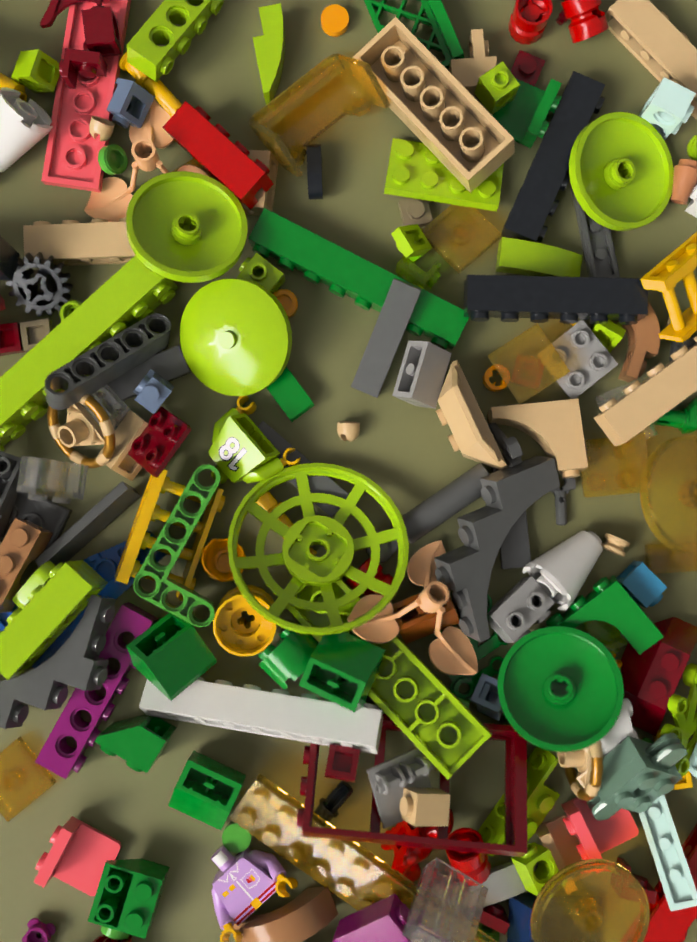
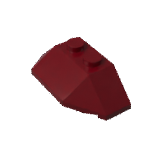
(655, 673)

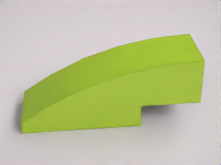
(270, 49)
(536, 259)

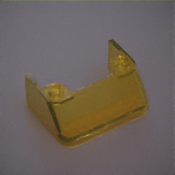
(313, 105)

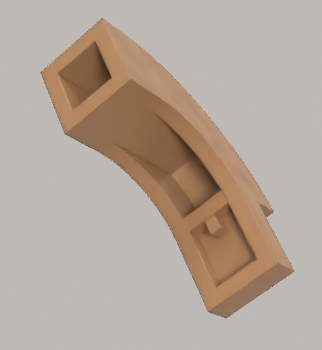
(642, 343)
(294, 921)

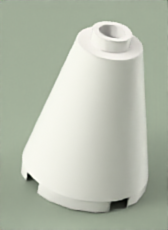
(20, 126)
(566, 567)

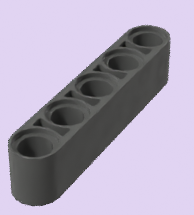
(101, 371)

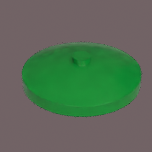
(560, 689)

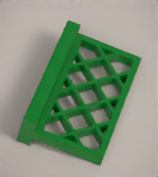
(437, 20)

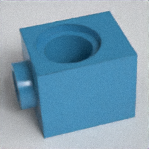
(642, 584)

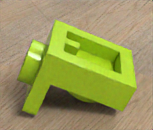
(411, 242)

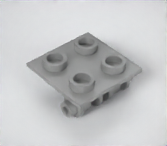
(584, 358)
(391, 777)

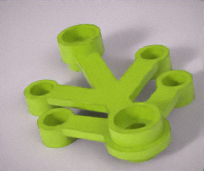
(684, 717)

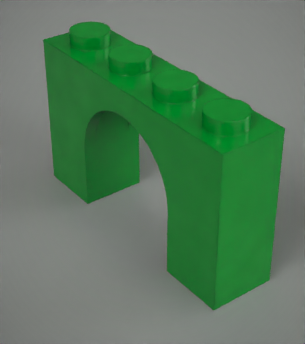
(615, 606)

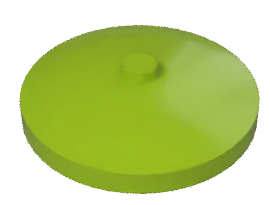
(621, 171)
(186, 226)
(235, 336)

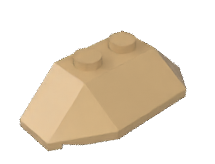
(467, 421)

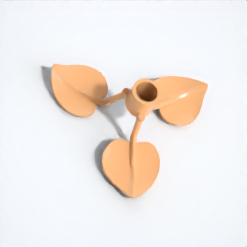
(115, 195)
(452, 649)

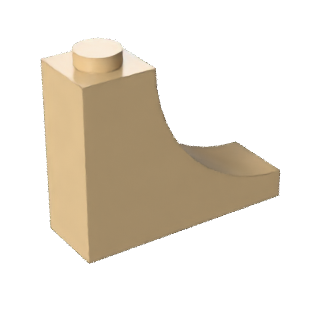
(553, 426)

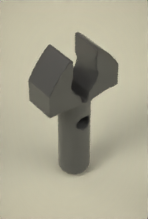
(509, 446)
(560, 500)

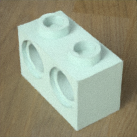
(668, 107)

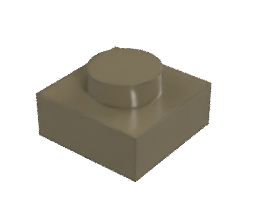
(415, 212)
(34, 331)

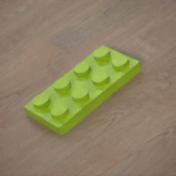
(420, 175)

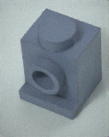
(129, 104)
(152, 391)
(487, 697)

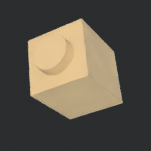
(425, 806)

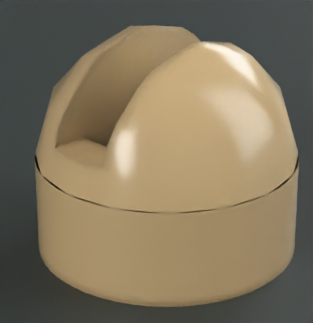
(102, 127)
(348, 430)

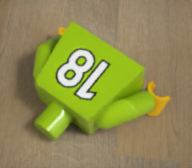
(243, 449)

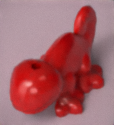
(406, 857)

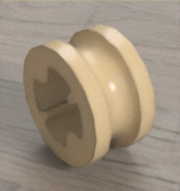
(615, 544)

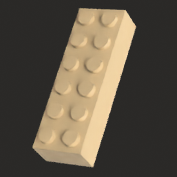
(436, 106)

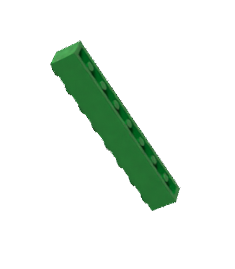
(351, 276)

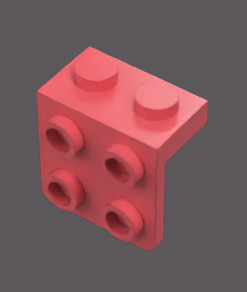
(597, 835)
(77, 856)

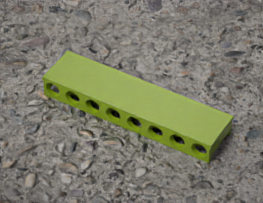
(410, 693)

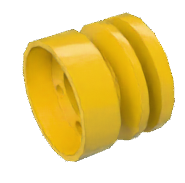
(236, 633)

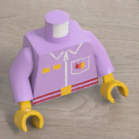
(244, 886)

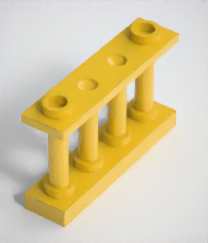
(664, 277)
(150, 511)

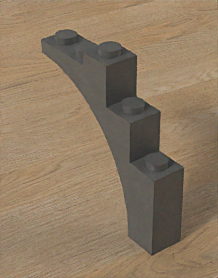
(483, 532)
(74, 664)

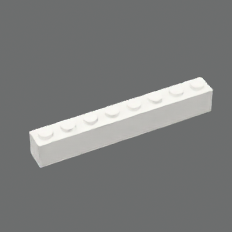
(268, 713)

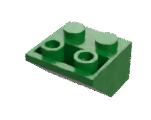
(171, 655)
(343, 669)
(137, 740)
(207, 790)
(128, 895)

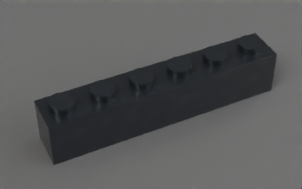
(551, 162)
(555, 298)

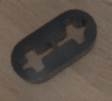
(314, 171)

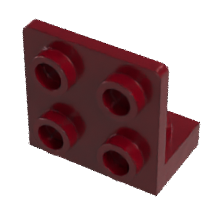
(159, 441)

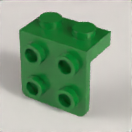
(527, 113)

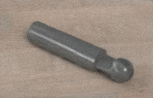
(437, 509)

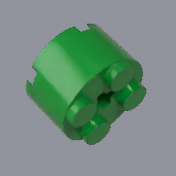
(288, 656)

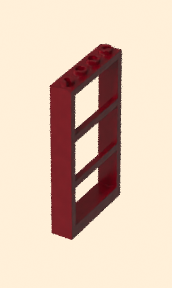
(515, 802)

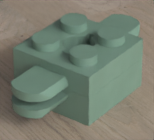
(637, 775)

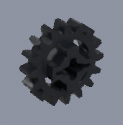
(52, 284)

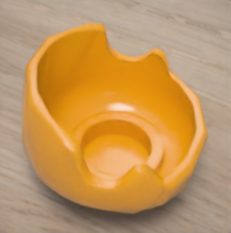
(216, 559)

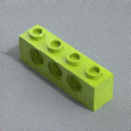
(161, 29)

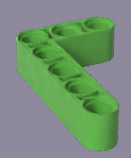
(175, 547)

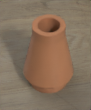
(684, 181)

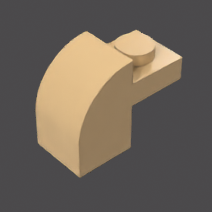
(479, 62)

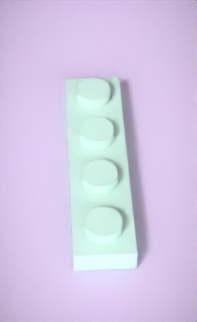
(669, 856)

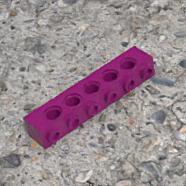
(56, 753)

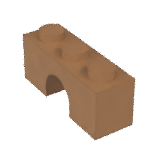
(18, 549)

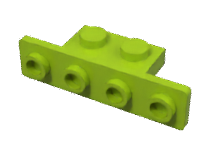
(539, 799)

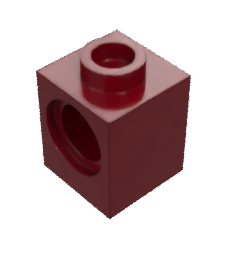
(101, 31)

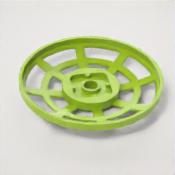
(323, 531)

